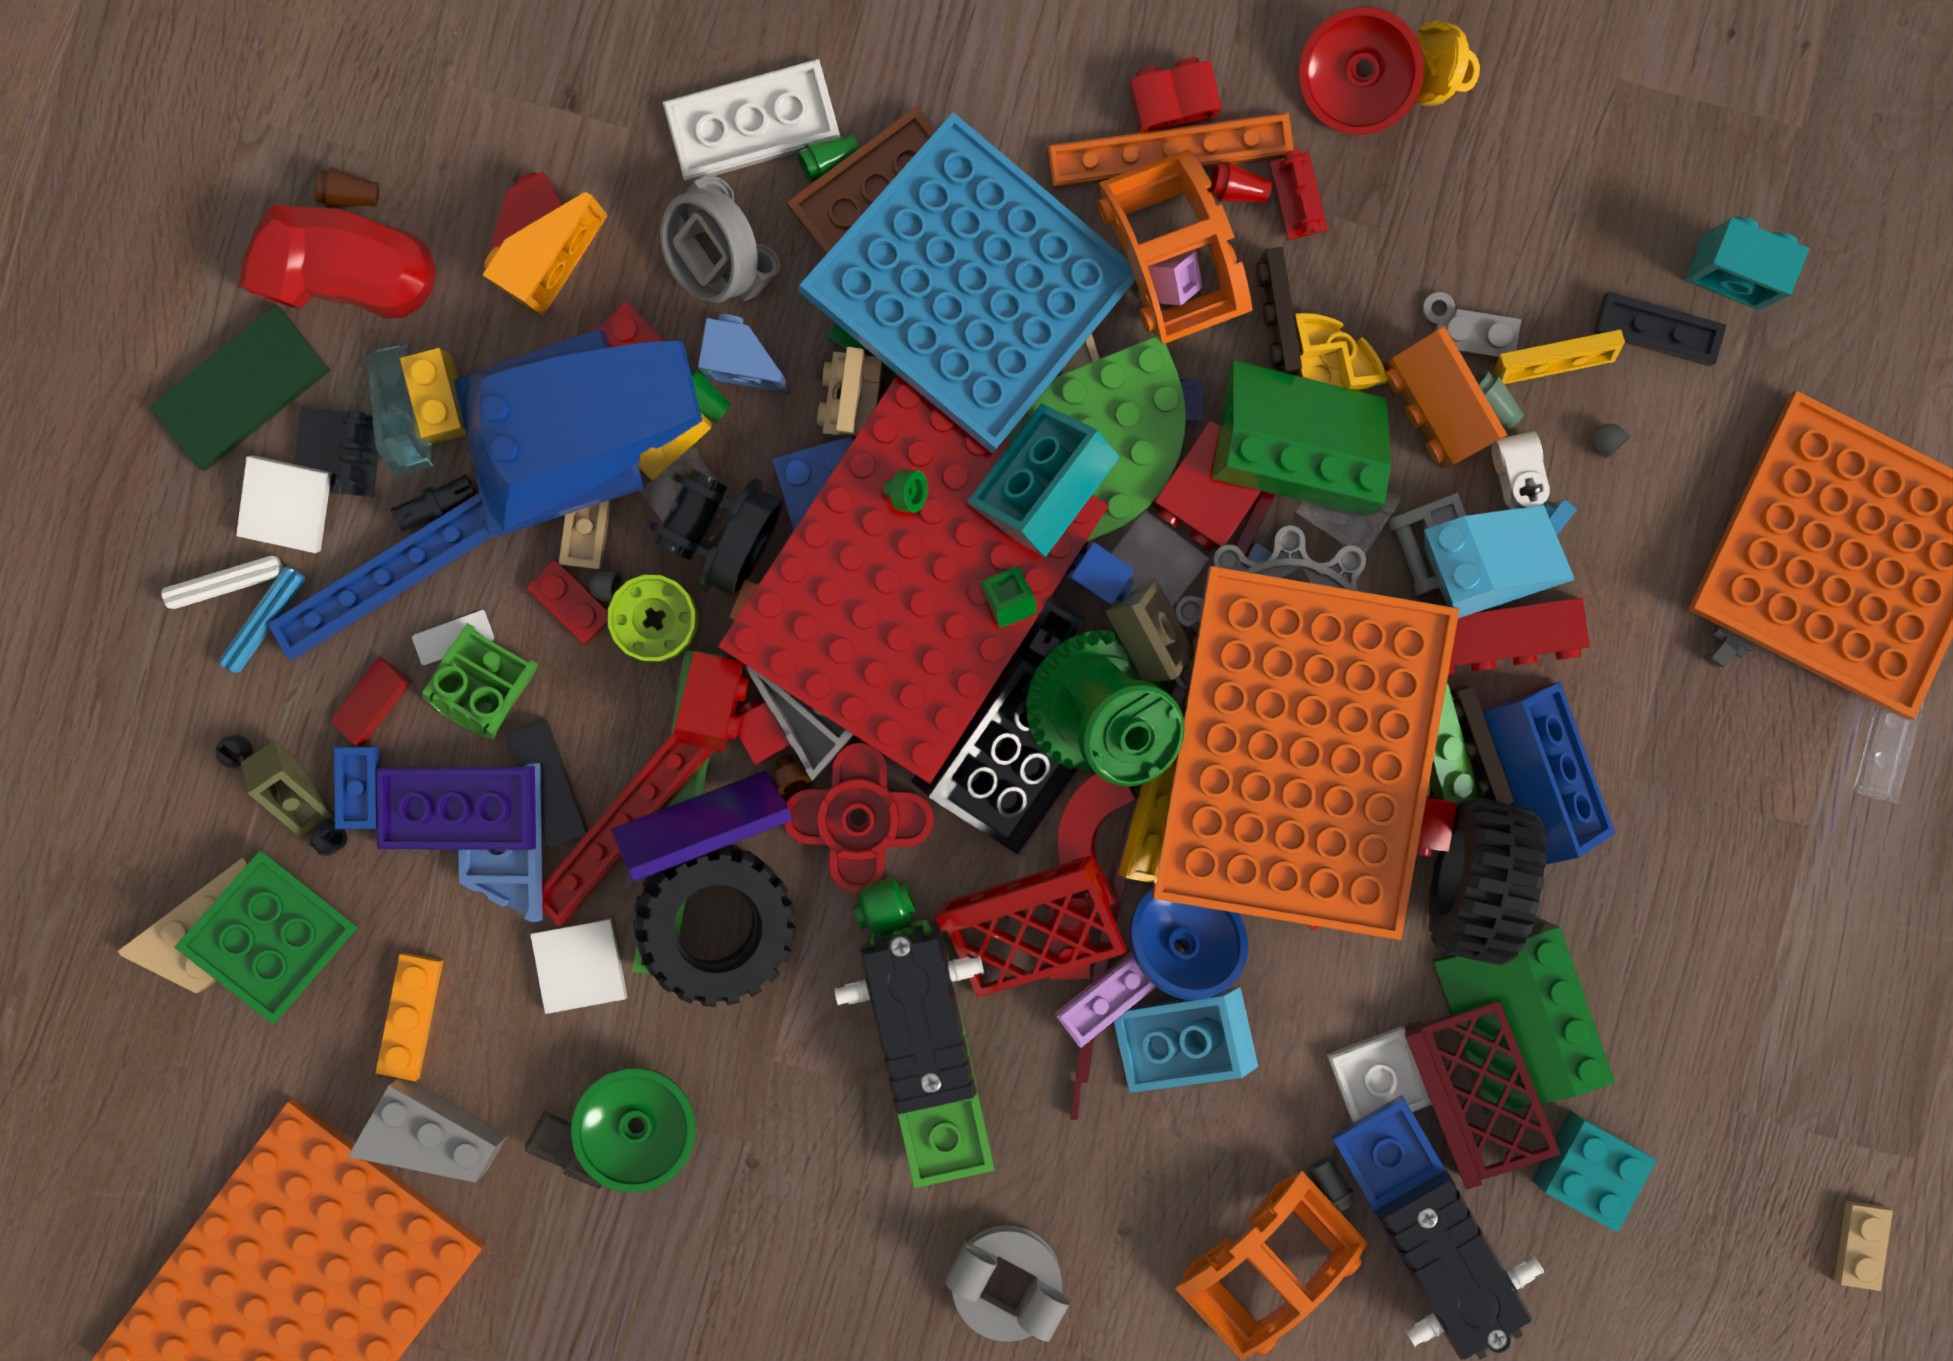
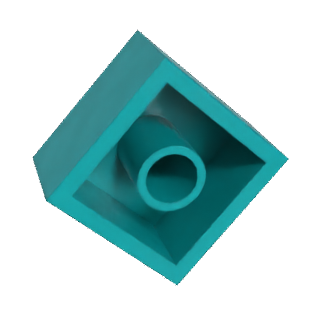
(1747, 263)
(1595, 1171)

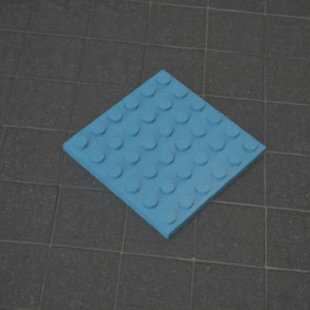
(970, 282)

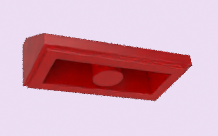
(370, 702)

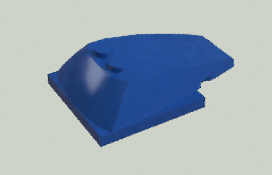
(571, 424)

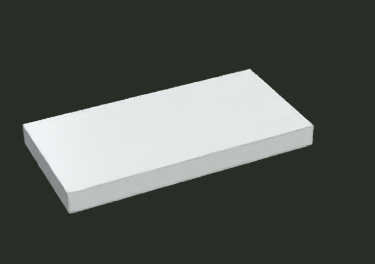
(750, 120)

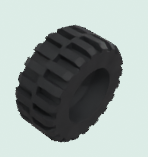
(1488, 882)
(737, 973)

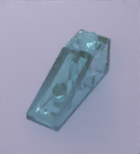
(393, 415)

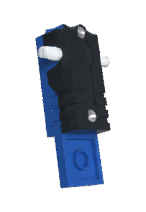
(1435, 1234)

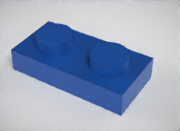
(355, 787)

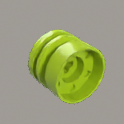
(630, 613)

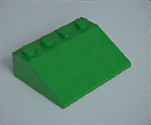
(1303, 440)
(1544, 1013)

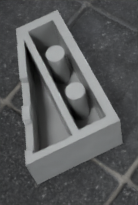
(808, 731)
(427, 1135)

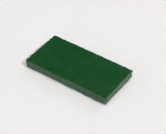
(239, 388)

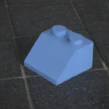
(736, 356)

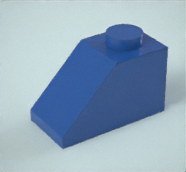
(1100, 574)

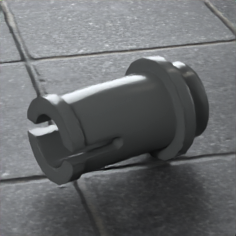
(1332, 1184)

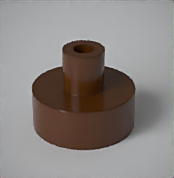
(790, 777)

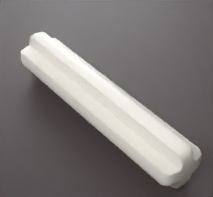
(221, 582)

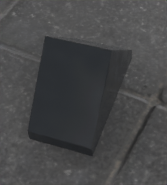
(1049, 630)

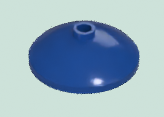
(1211, 940)

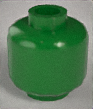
(884, 906)

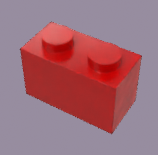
(710, 702)

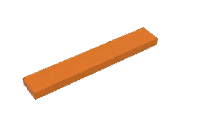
(1211, 144)

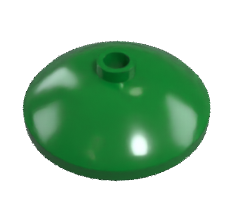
(629, 1157)

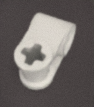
(1519, 465)

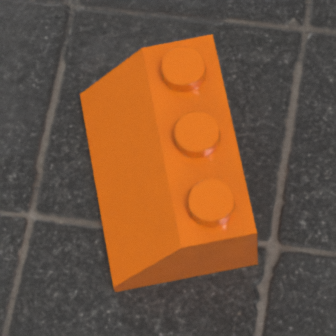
(1443, 399)

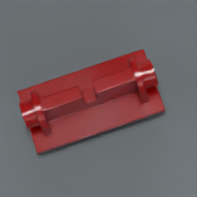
(1298, 195)

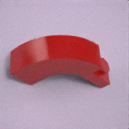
(1081, 823)

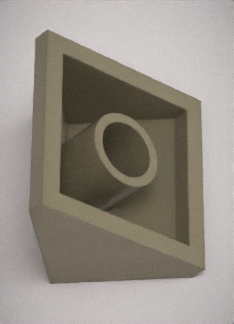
(1151, 633)

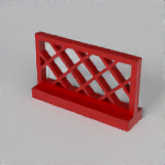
(1027, 893)

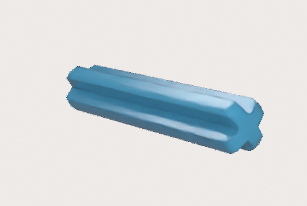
(256, 625)

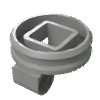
(744, 264)
(1042, 1302)

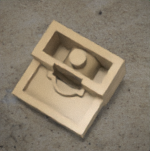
(849, 376)

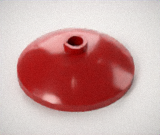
(1337, 89)

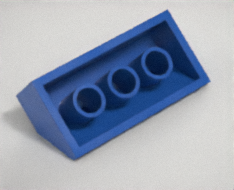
(1550, 770)

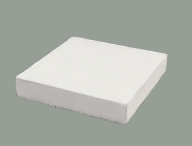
(283, 504)
(579, 965)
(1377, 1073)

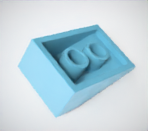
(1495, 558)
(1186, 1042)

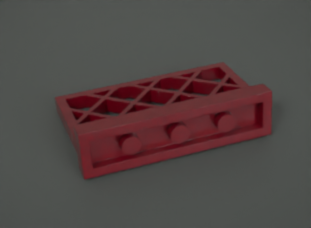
(1448, 1106)

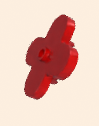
(856, 849)

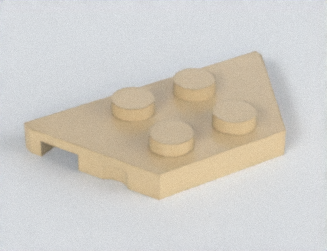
(156, 945)

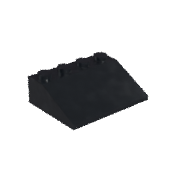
(996, 768)

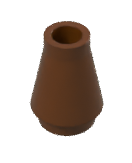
(343, 189)

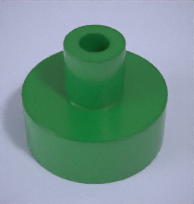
(907, 490)

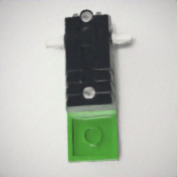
(925, 1050)

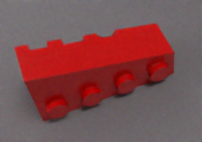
(1520, 634)

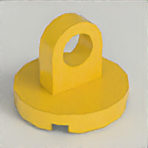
(1447, 63)

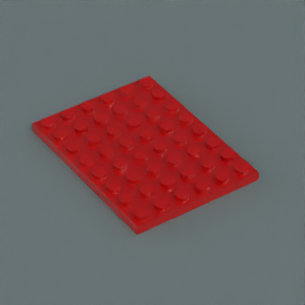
(885, 607)

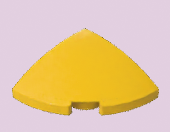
(1335, 356)

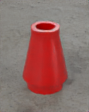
(1237, 184)

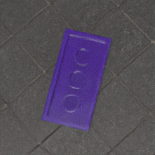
(456, 808)
(700, 825)

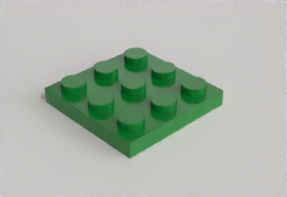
(266, 937)

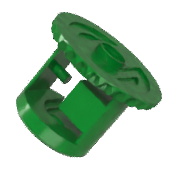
(1099, 713)

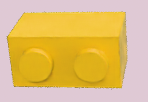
(434, 395)

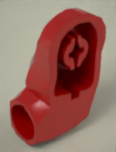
(338, 260)

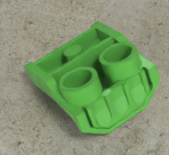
(478, 683)

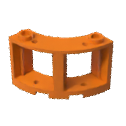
(1155, 184)
(1225, 1314)

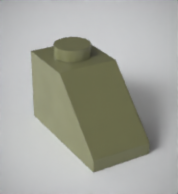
(285, 789)

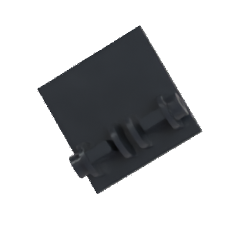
(339, 445)

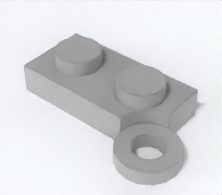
(1473, 331)

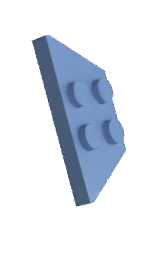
(508, 876)

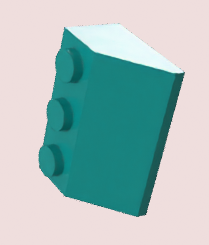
(1044, 478)

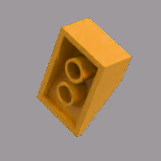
(543, 255)

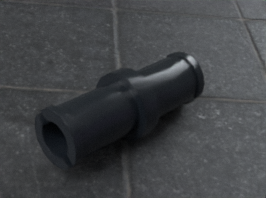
(433, 502)

